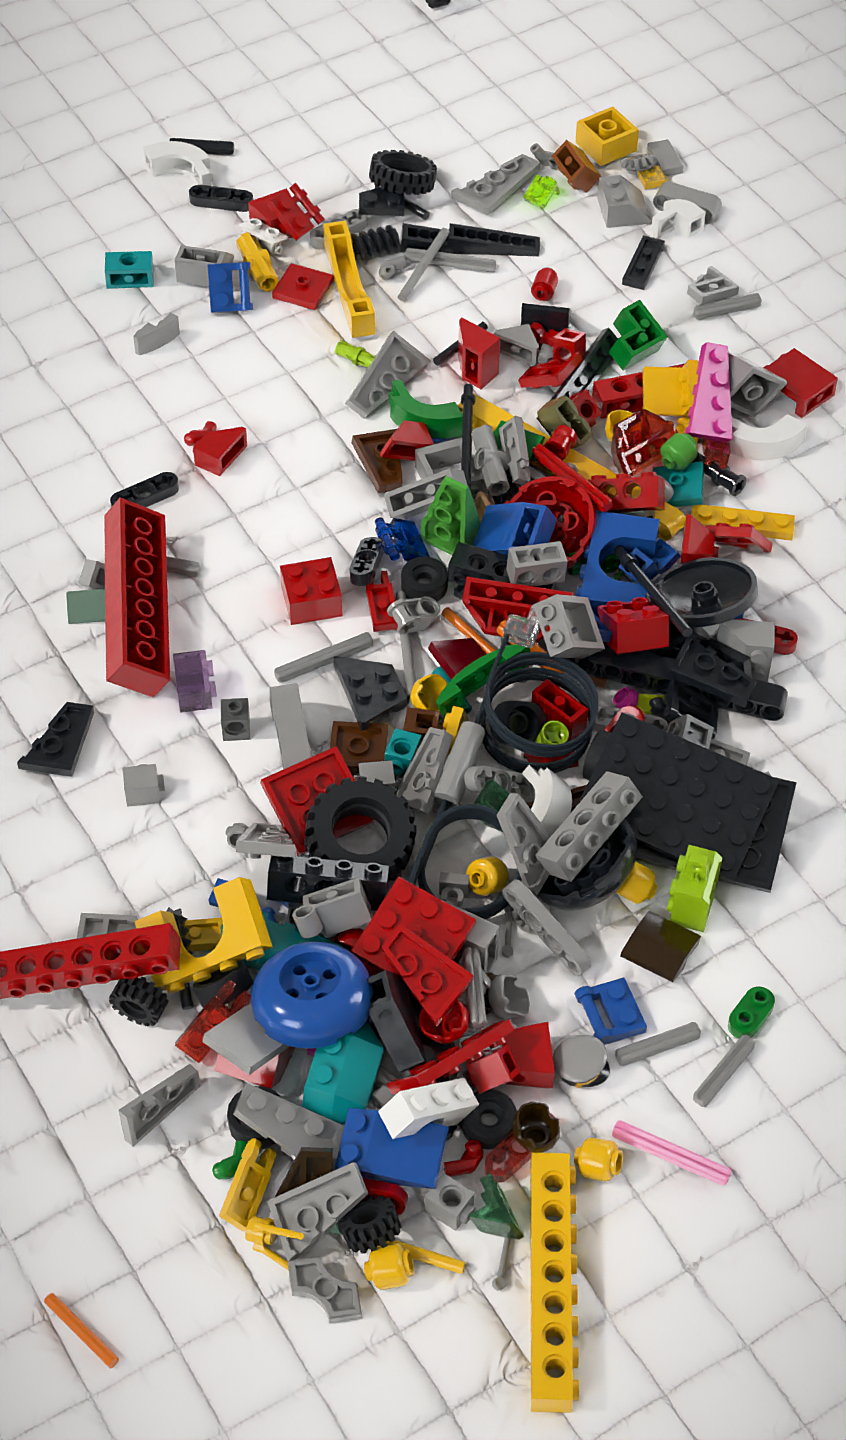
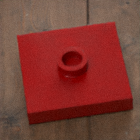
(302, 286)

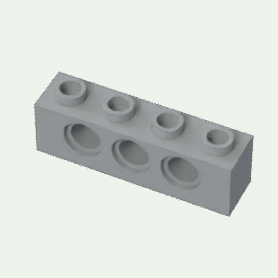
(588, 826)

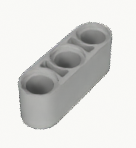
(706, 201)

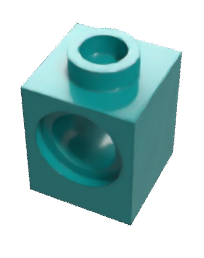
(402, 750)

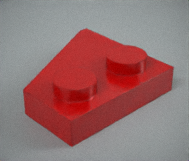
(740, 536)

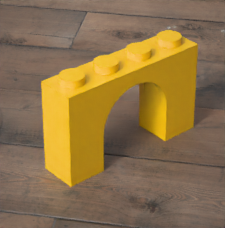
(242, 936)

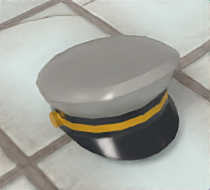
(581, 1061)

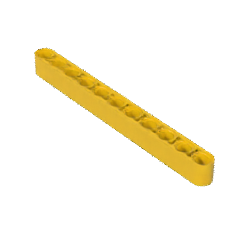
(485, 413)

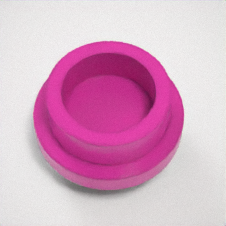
(625, 697)

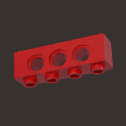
(620, 393)
(651, 496)

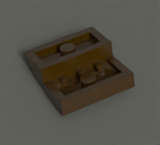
(660, 946)

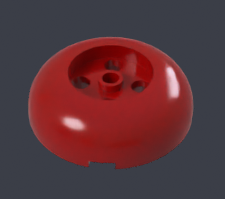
(566, 499)

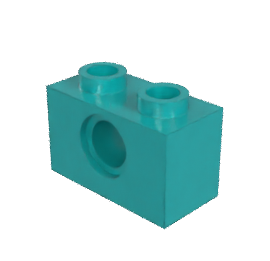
(129, 269)

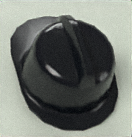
(521, 718)

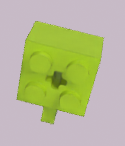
(694, 888)

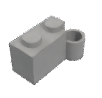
(333, 910)

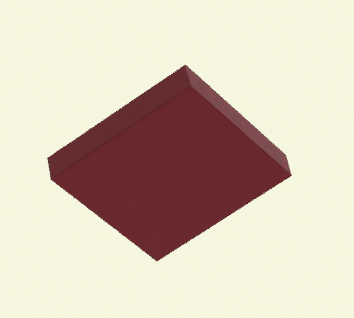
(455, 654)

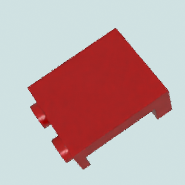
(806, 381)

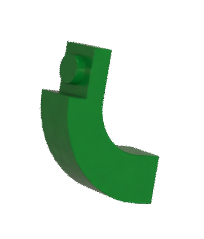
(441, 420)

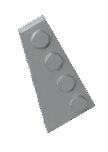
(265, 840)
(287, 1122)

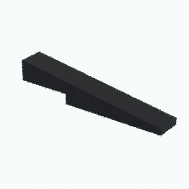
(470, 240)

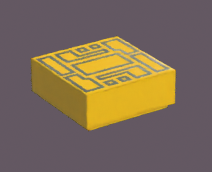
(652, 177)

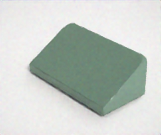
(86, 606)

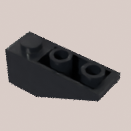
(395, 1020)

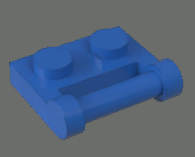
(222, 287)
(618, 1006)

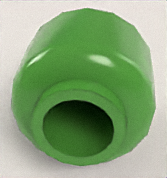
(679, 451)

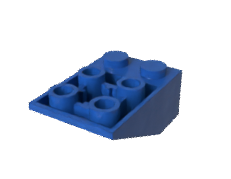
(514, 526)

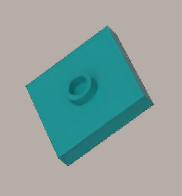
(686, 484)

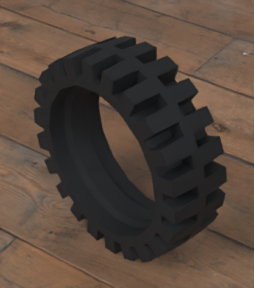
(402, 172)

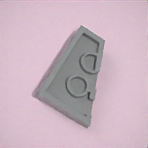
(425, 771)
(316, 1207)

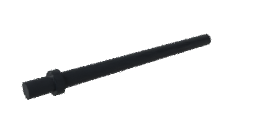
(467, 400)

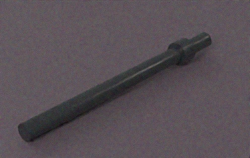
(631, 565)

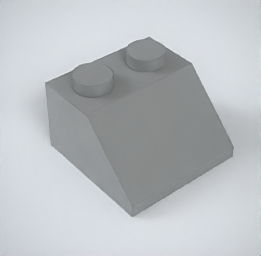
(621, 202)
(752, 639)

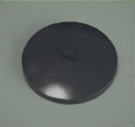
(708, 590)

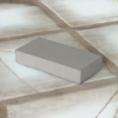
(666, 157)

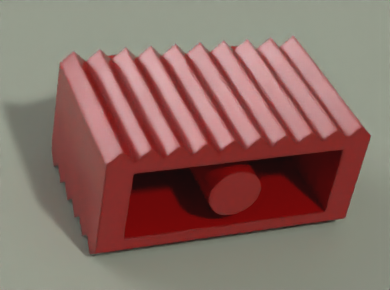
(561, 707)

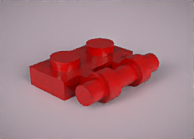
(291, 214)

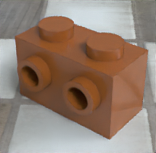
(576, 166)

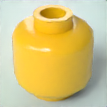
(487, 875)
(639, 885)
(598, 1159)
(389, 1267)

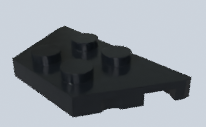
(370, 689)

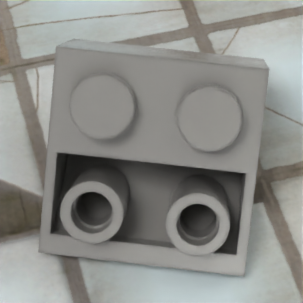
(192, 264)

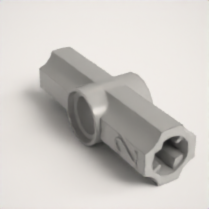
(490, 460)

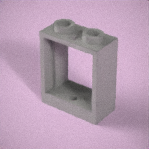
(445, 455)
(565, 616)

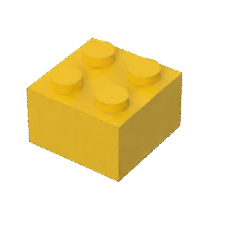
(606, 136)

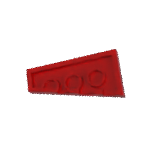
(450, 1059)

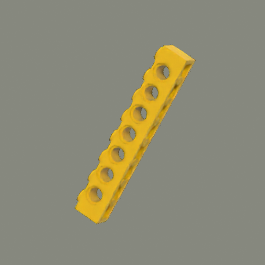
(552, 1393)

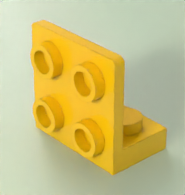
(669, 389)

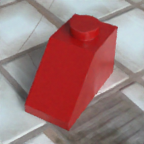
(405, 440)
(219, 449)

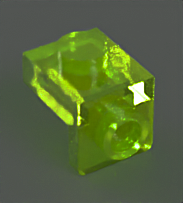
(541, 191)

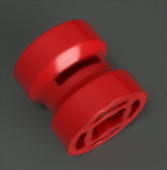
(562, 441)

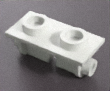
(270, 236)

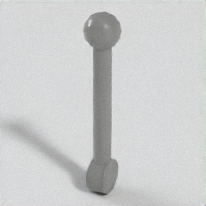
(507, 950)
(499, 1282)

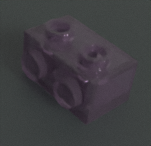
(193, 682)

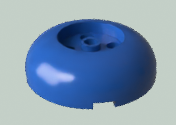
(330, 998)

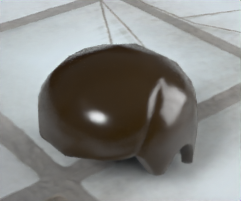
(535, 1127)

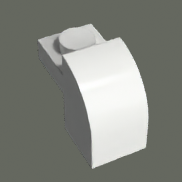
(679, 216)

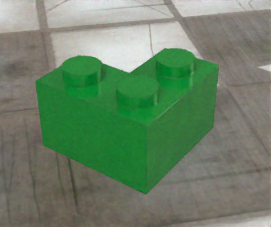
(639, 335)

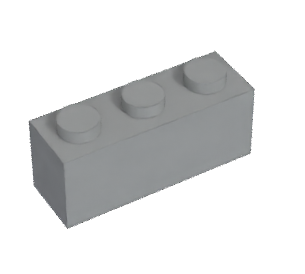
(419, 495)

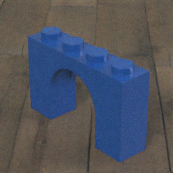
(609, 532)

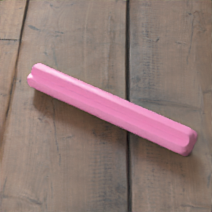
(671, 1152)

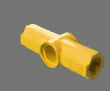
(259, 261)

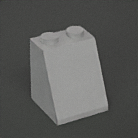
(751, 385)

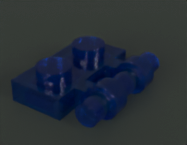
(406, 539)

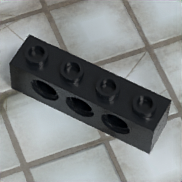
(481, 564)
(314, 871)

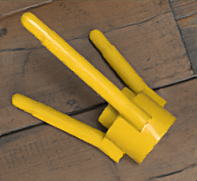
(264, 1232)

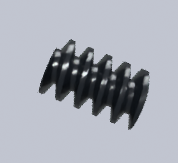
(375, 241)

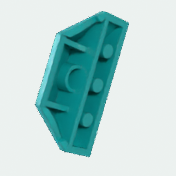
(343, 1075)

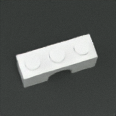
(437, 1103)

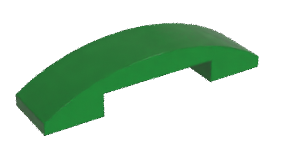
(473, 678)

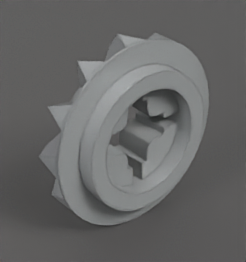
(638, 162)

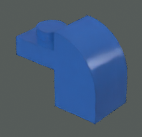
(656, 564)

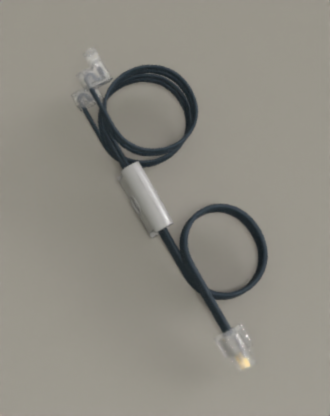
(473, 734)

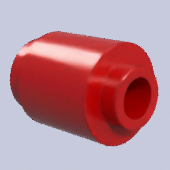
(544, 284)

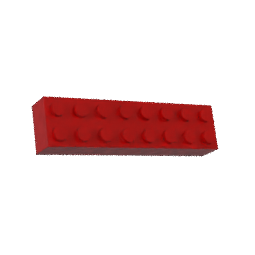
(136, 598)

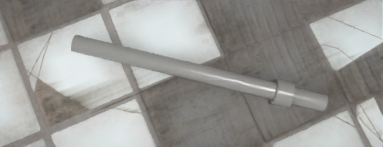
(407, 655)

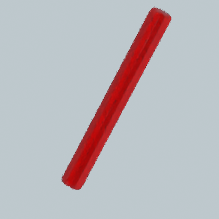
(562, 469)

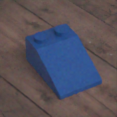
(398, 1161)

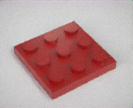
(295, 790)
(421, 913)

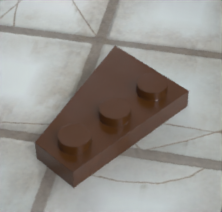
(383, 472)

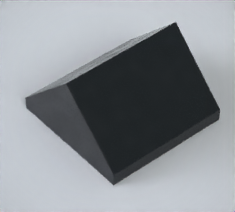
(548, 316)

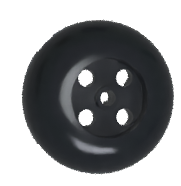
(599, 877)

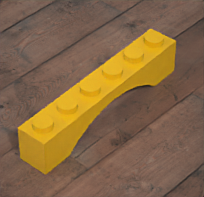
(354, 300)

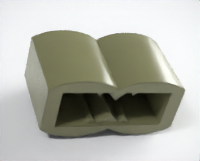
(564, 412)

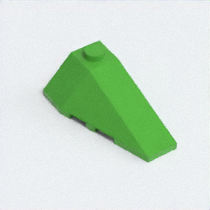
(450, 517)

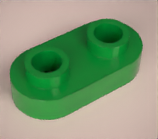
(753, 1010)

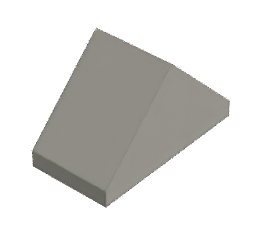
(519, 343)

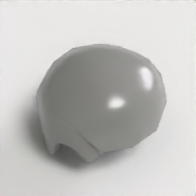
(508, 999)

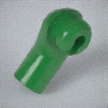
(227, 1167)

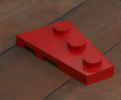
(427, 972)

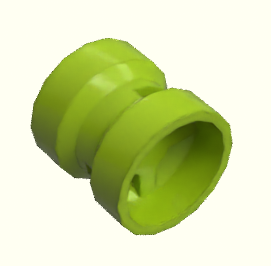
(553, 733)

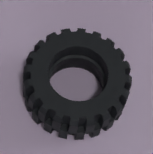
(368, 800)

